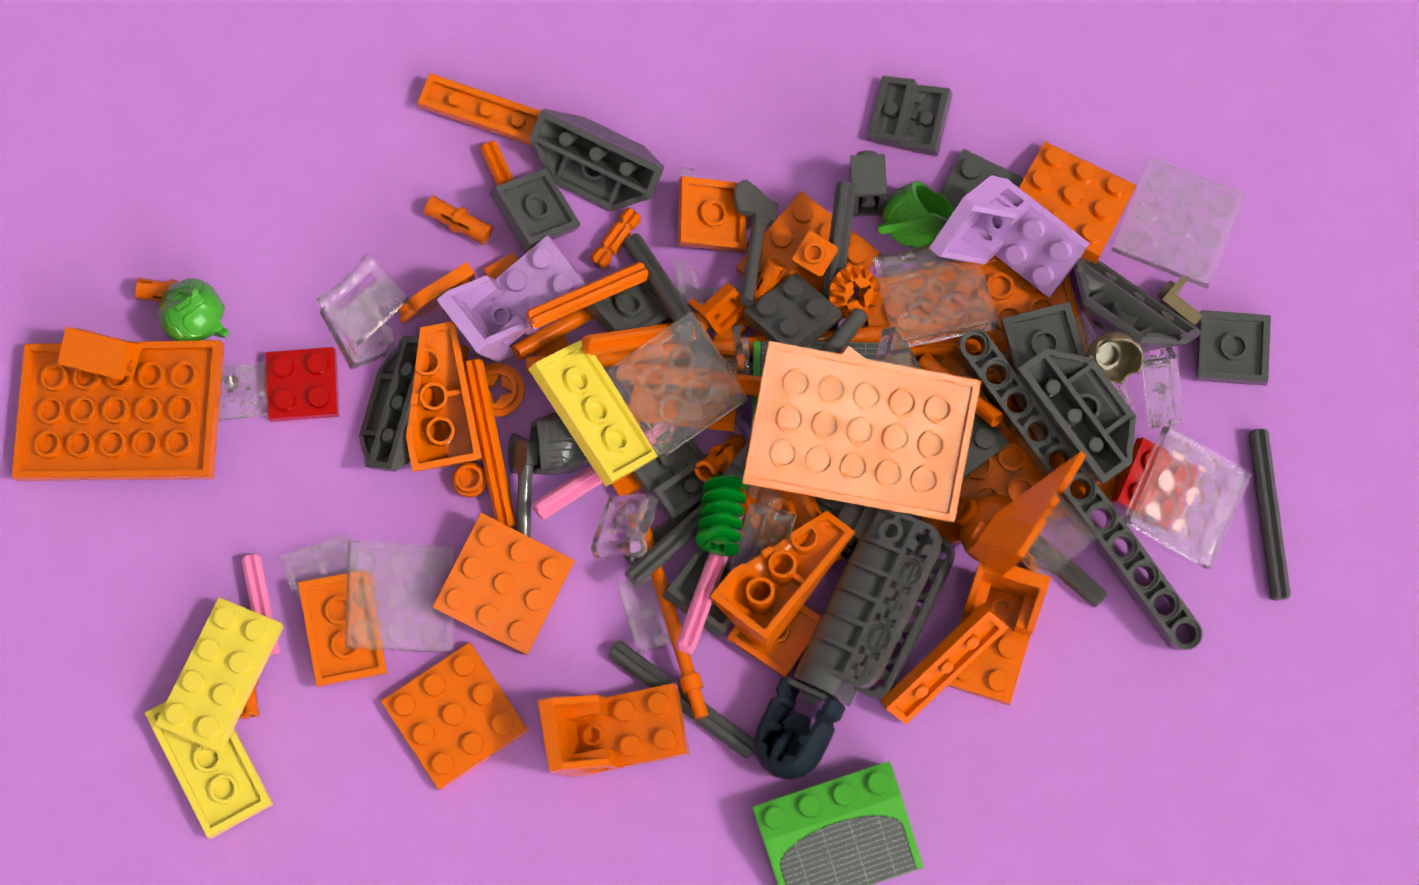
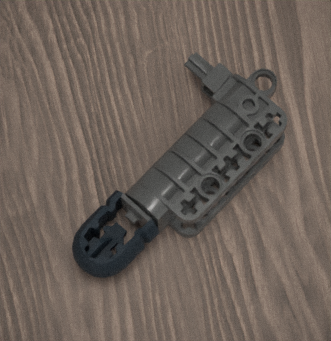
(855, 632)

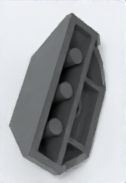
(595, 160)
(1126, 308)
(1083, 409)
(388, 410)

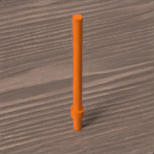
(690, 681)

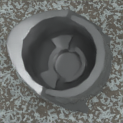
(556, 447)

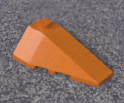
(441, 413)
(1013, 529)
(775, 585)

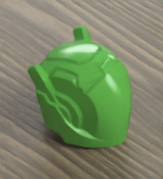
(915, 215)
(191, 311)

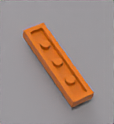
(478, 108)
(944, 663)

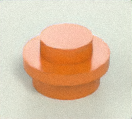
(469, 480)

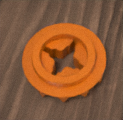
(842, 288)
(511, 382)

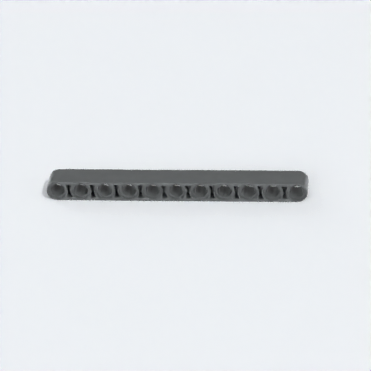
(1094, 497)

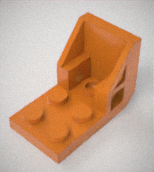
(1018, 601)
(612, 732)

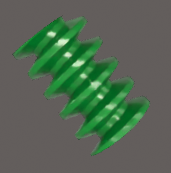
(721, 515)

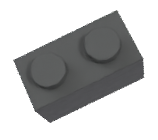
(869, 174)

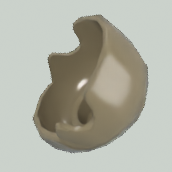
(1117, 355)

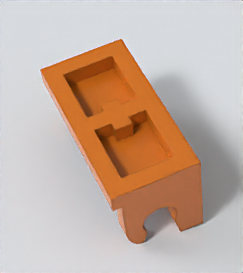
(99, 353)

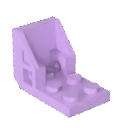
(1015, 228)
(495, 310)

